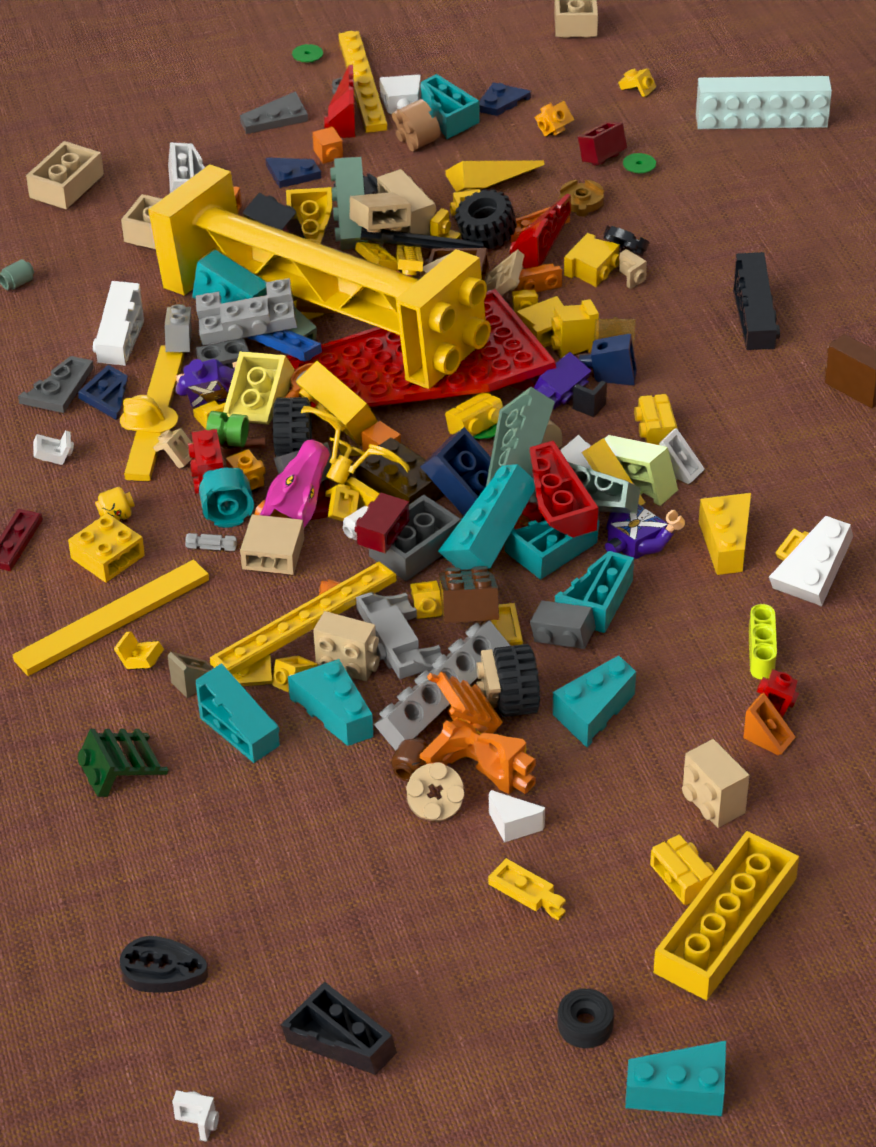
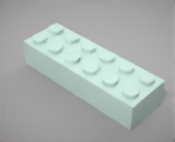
(763, 102)

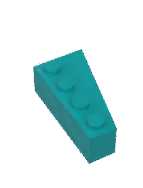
(490, 519)

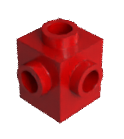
(780, 690)

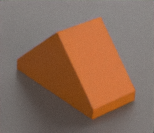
(766, 726)

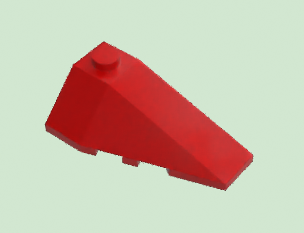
(342, 108)
(540, 236)
(561, 493)

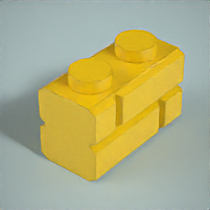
(474, 414)
(654, 417)
(681, 867)

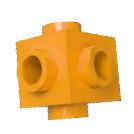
(554, 118)
(252, 468)

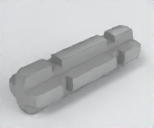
(211, 542)

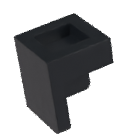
(589, 401)

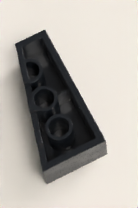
(755, 301)

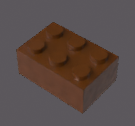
(468, 595)

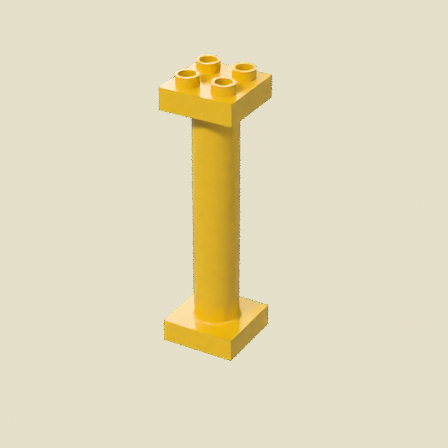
(435, 315)

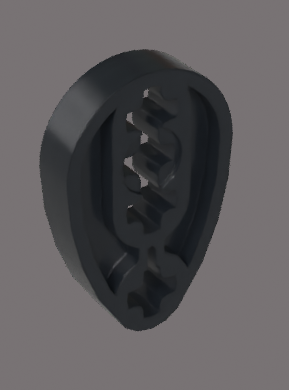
(161, 950)

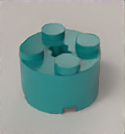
(226, 496)

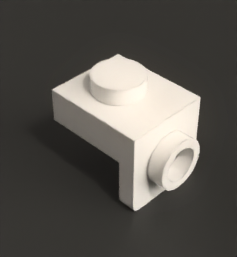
(53, 449)
(196, 1109)

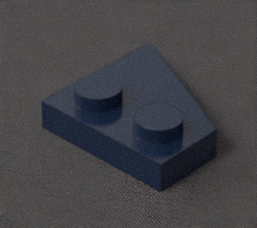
(501, 98)
(292, 171)
(106, 391)

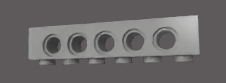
(393, 721)

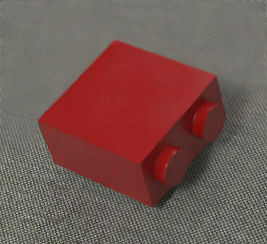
(206, 455)

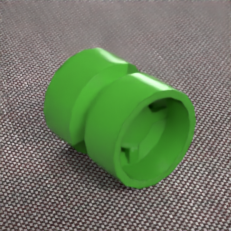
(229, 429)

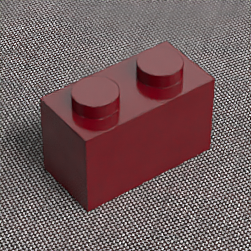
(602, 142)
(382, 522)

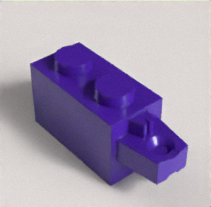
(559, 382)

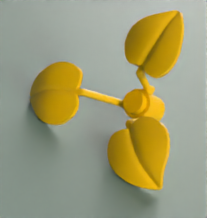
(341, 467)

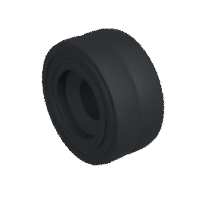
(585, 1034)

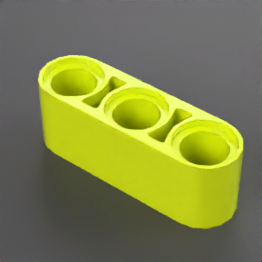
(762, 640)

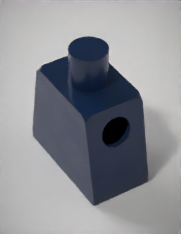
(612, 360)

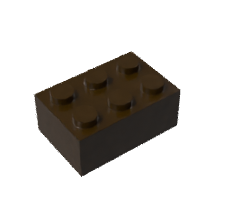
(392, 478)

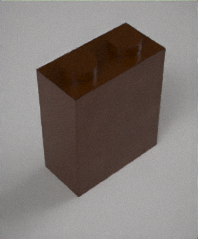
(852, 369)

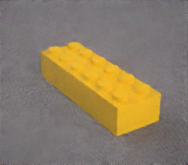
(726, 915)

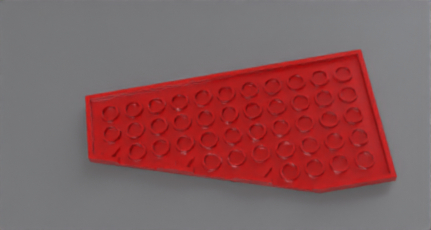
(374, 365)

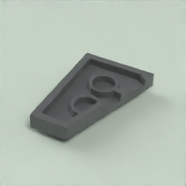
(278, 113)
(60, 387)

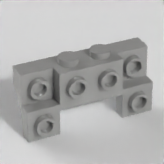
(248, 316)
(397, 641)

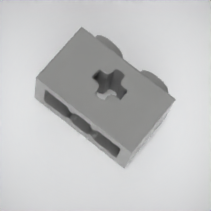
(178, 328)

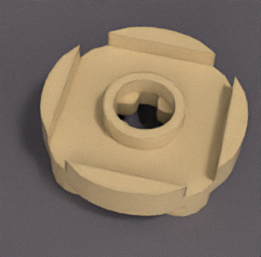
(418, 790)

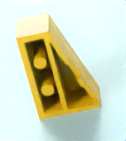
(336, 399)
(725, 530)

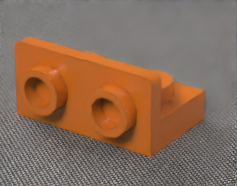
(540, 278)

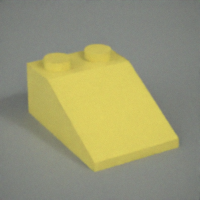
(257, 384)

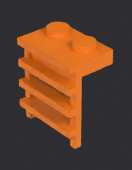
(467, 703)

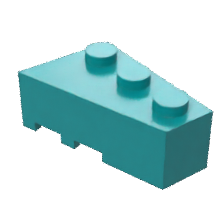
(450, 105)
(225, 276)
(545, 548)
(601, 587)
(594, 698)
(334, 700)
(235, 714)
(679, 1080)

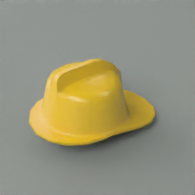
(144, 414)

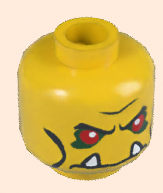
(115, 503)

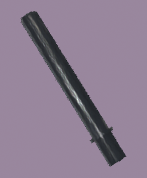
(417, 240)

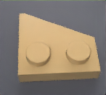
(489, 678)

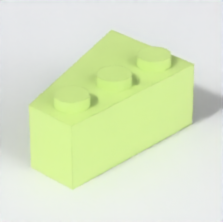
(647, 466)

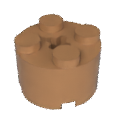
(416, 125)

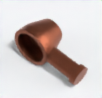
(227, 450)

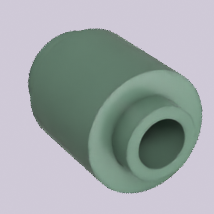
(16, 274)

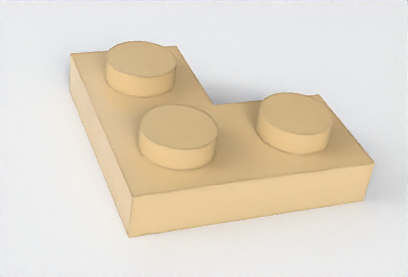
(506, 274)

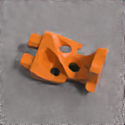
(498, 756)

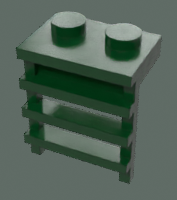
(104, 760)

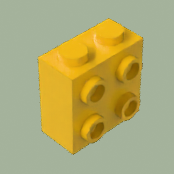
(106, 547)

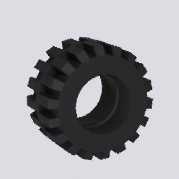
(486, 218)
(290, 425)
(517, 679)

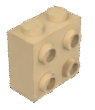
(380, 211)
(272, 544)
(349, 641)

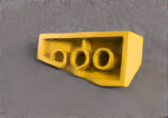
(484, 174)
(312, 209)

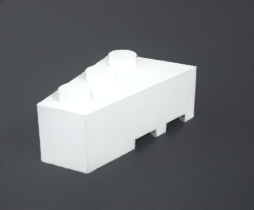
(183, 164)
(119, 324)
(814, 562)

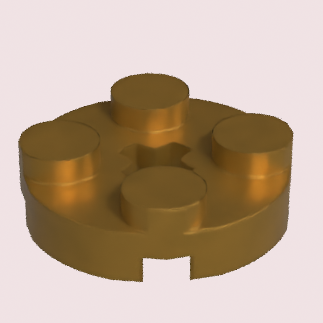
(584, 196)

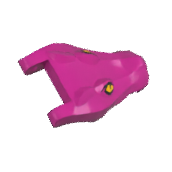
(297, 487)

